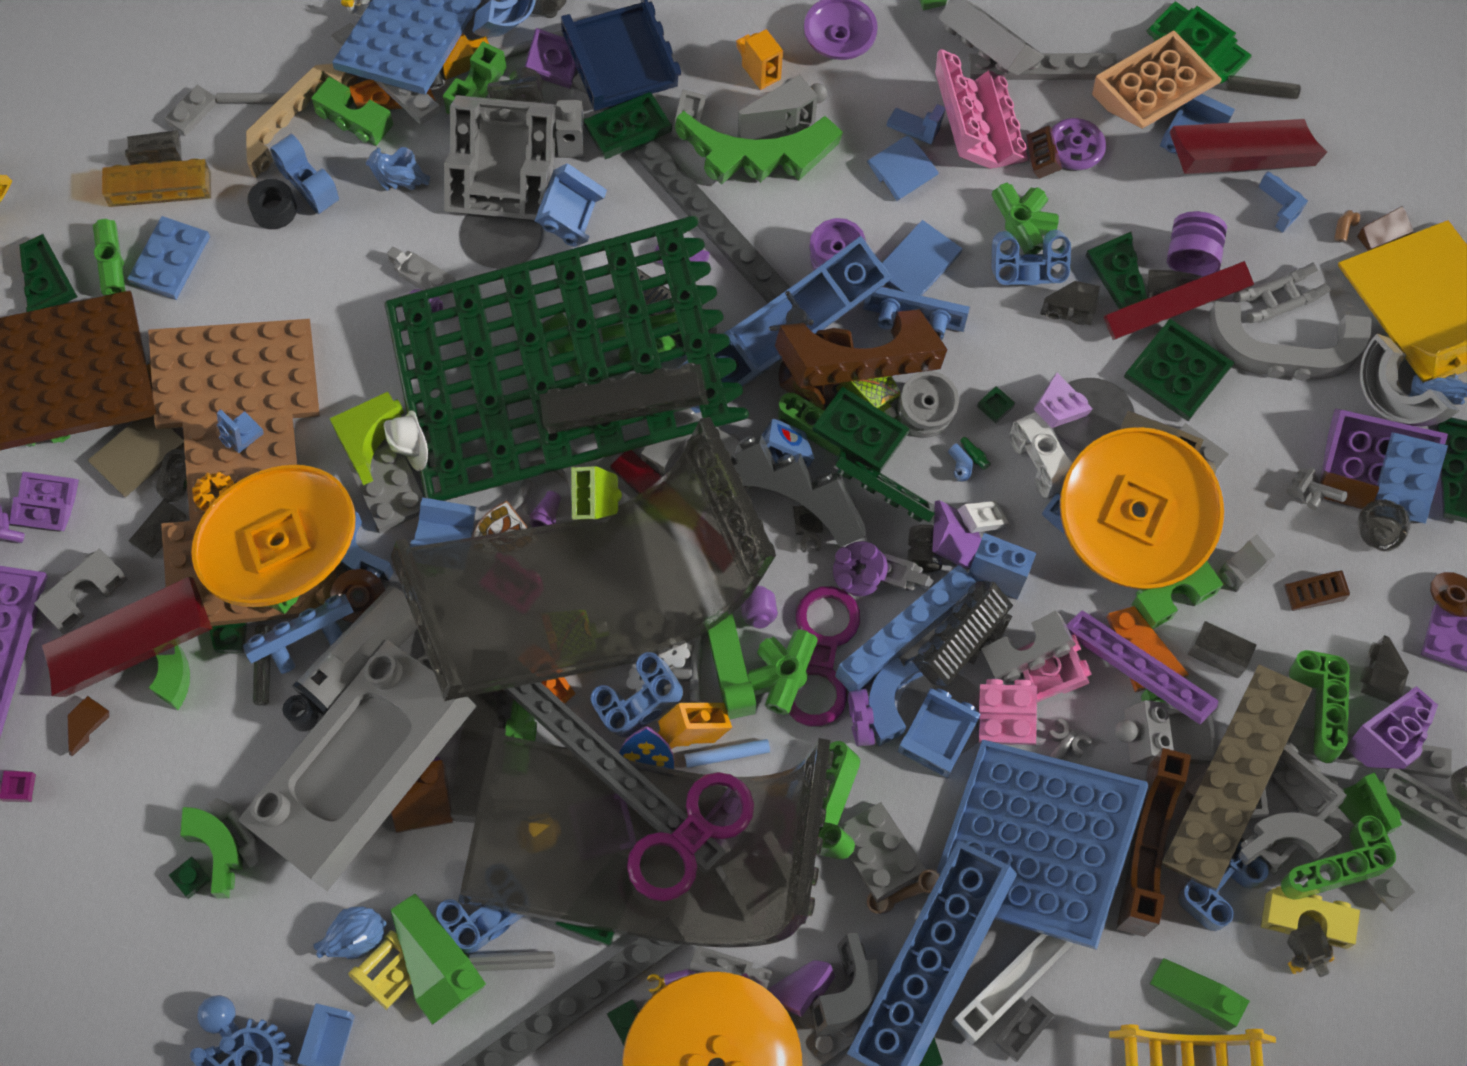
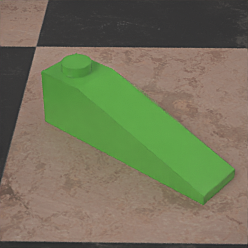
(435, 963)

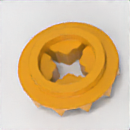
(203, 486)

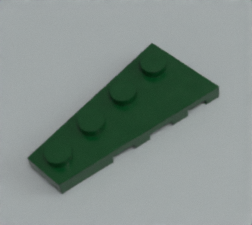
(1454, 470)

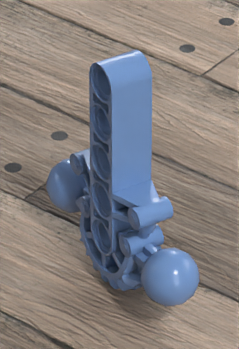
(218, 1016)

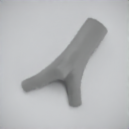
(522, 495)

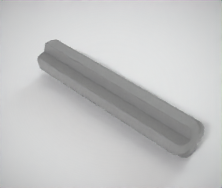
(513, 961)

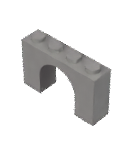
(664, 454)

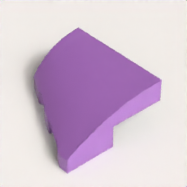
(803, 985)

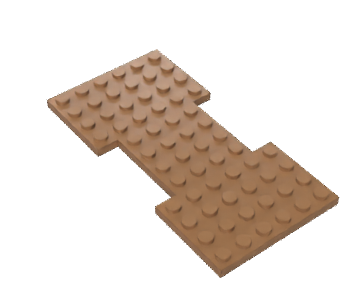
(235, 369)

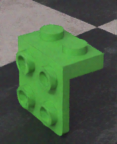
(1370, 799)

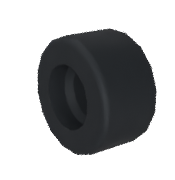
(272, 217)

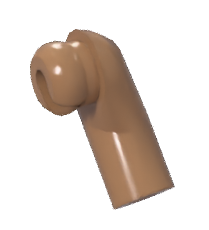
(1343, 225)

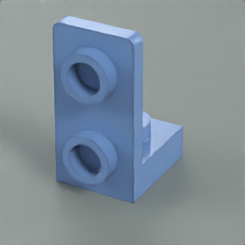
(917, 127)
(1292, 200)
(239, 432)

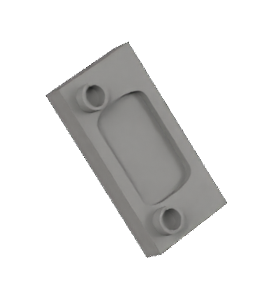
(355, 765)

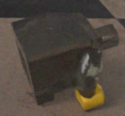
(1310, 950)

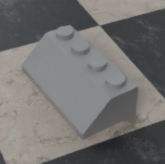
(989, 36)

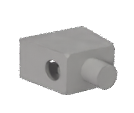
(570, 121)

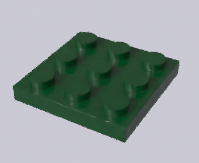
(1179, 370)

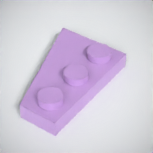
(1061, 403)

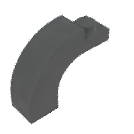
(841, 1009)

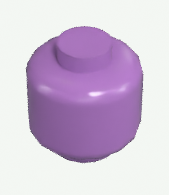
(760, 608)

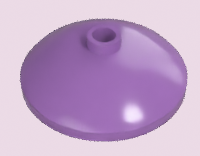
(843, 19)

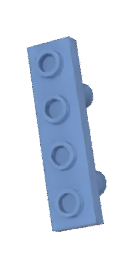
(937, 312)
(286, 632)

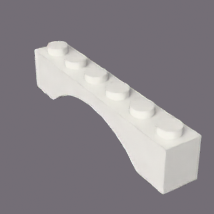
(1009, 986)

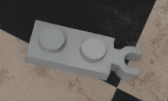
(710, 960)

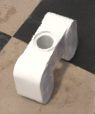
(1052, 466)

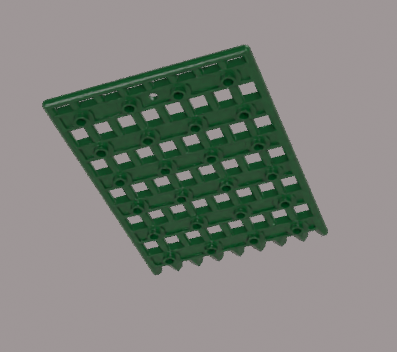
(537, 363)

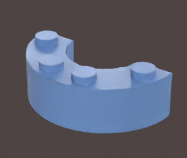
(501, 17)

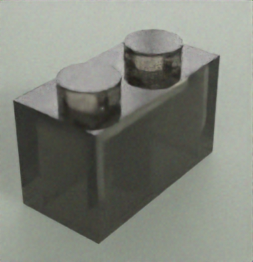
(1222, 649)

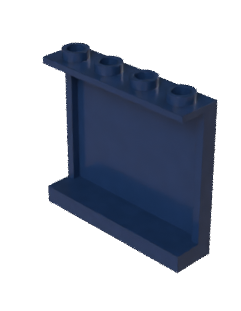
(621, 54)

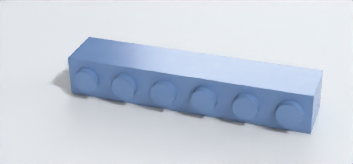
(904, 630)

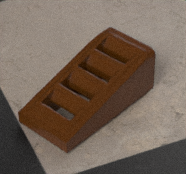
(1053, 164)
(1336, 578)

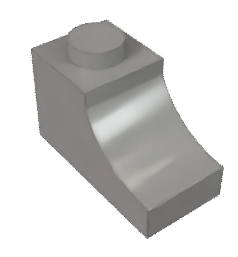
(1246, 563)

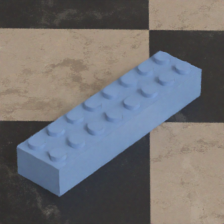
(933, 959)

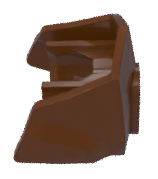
(820, 395)

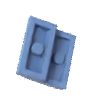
(903, 167)

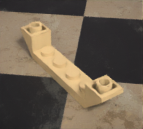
(284, 110)

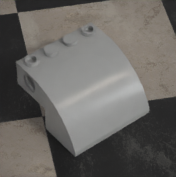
(499, 156)

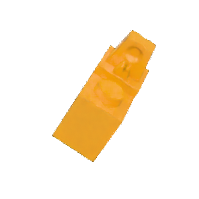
(459, 58)
(761, 58)
(694, 724)

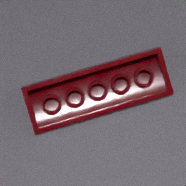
(1246, 146)
(125, 637)

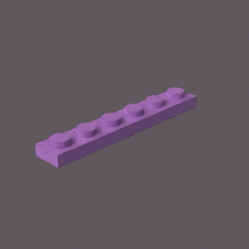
(1142, 667)

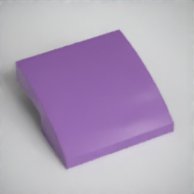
(44, 501)

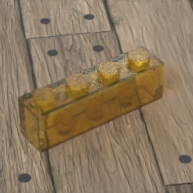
(156, 182)

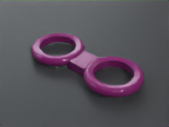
(825, 651)
(690, 836)

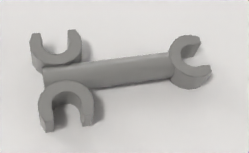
(1067, 739)

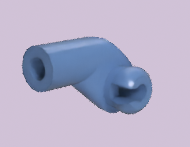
(963, 463)

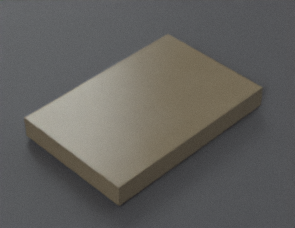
(135, 454)

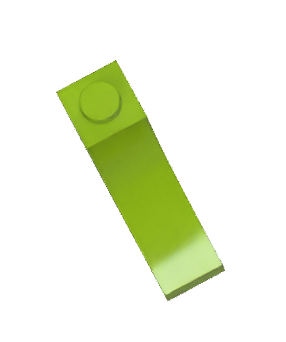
(363, 430)

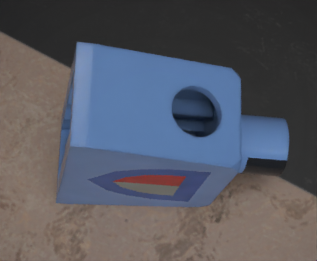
(785, 440)

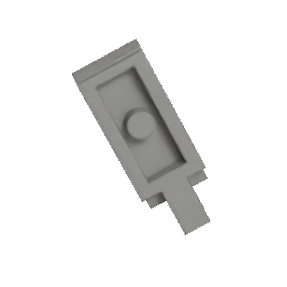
(418, 270)
(904, 574)

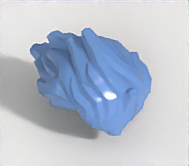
(397, 169)
(1450, 386)
(352, 934)

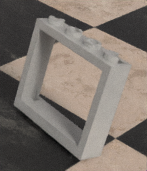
(1311, 774)

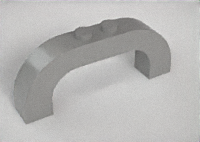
(1286, 360)

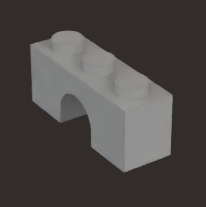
(60, 602)
(1051, 640)

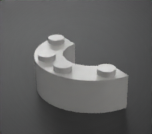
(1382, 388)

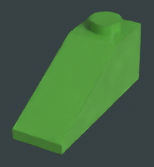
(1200, 994)

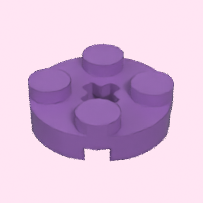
(846, 561)
(861, 717)

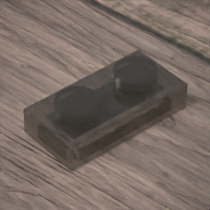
(149, 535)

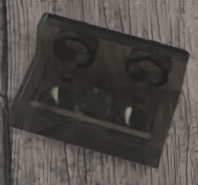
(154, 148)

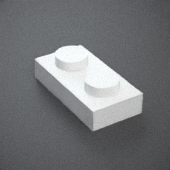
(983, 516)

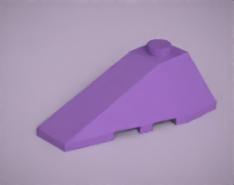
(1396, 733)

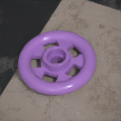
(1096, 139)

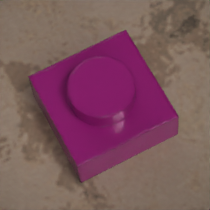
(17, 786)

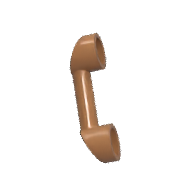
(925, 884)

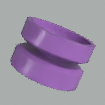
(831, 238)

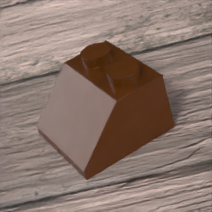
(426, 802)

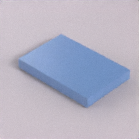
(920, 259)

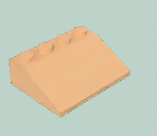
(1154, 81)

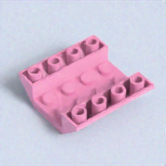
(980, 115)

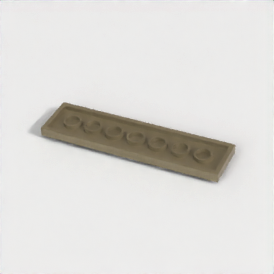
(1236, 777)

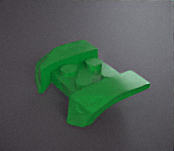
(1205, 35)

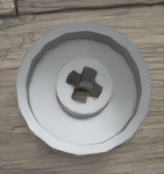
(927, 404)

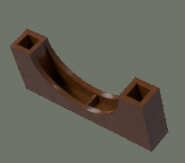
(820, 362)
(1141, 897)

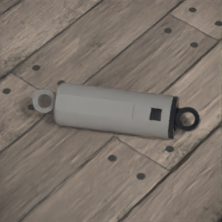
(338, 666)

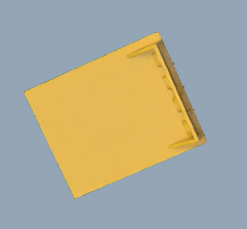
(1419, 296)

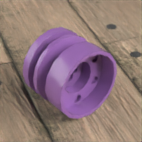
(1197, 243)

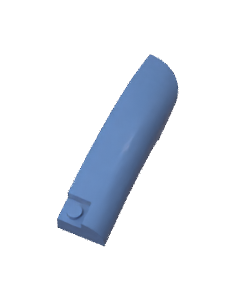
(823, 294)

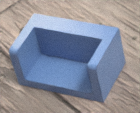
(326, 1037)

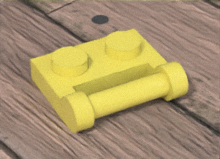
(391, 980)

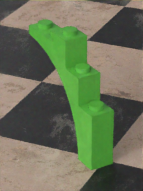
(727, 154)

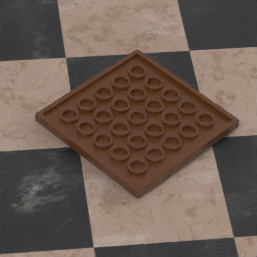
(72, 370)

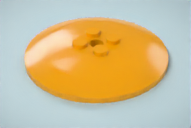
(1179, 502)
(238, 532)
(709, 1019)

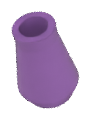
(546, 510)

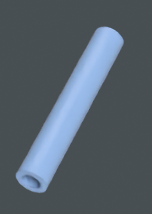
(727, 753)

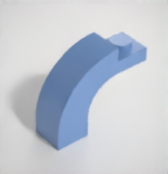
(890, 679)

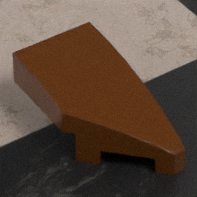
(83, 721)

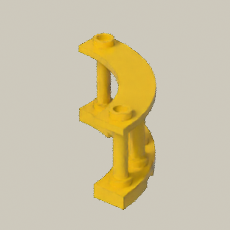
(1132, 1034)

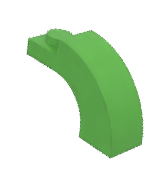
(172, 678)
(209, 830)

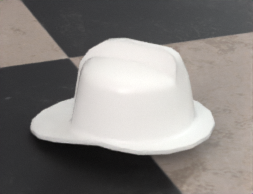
(407, 439)

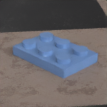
(168, 257)
(1411, 474)

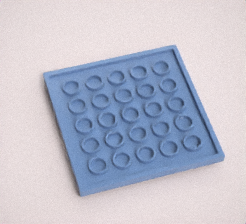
(1057, 829)

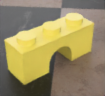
(1336, 918)

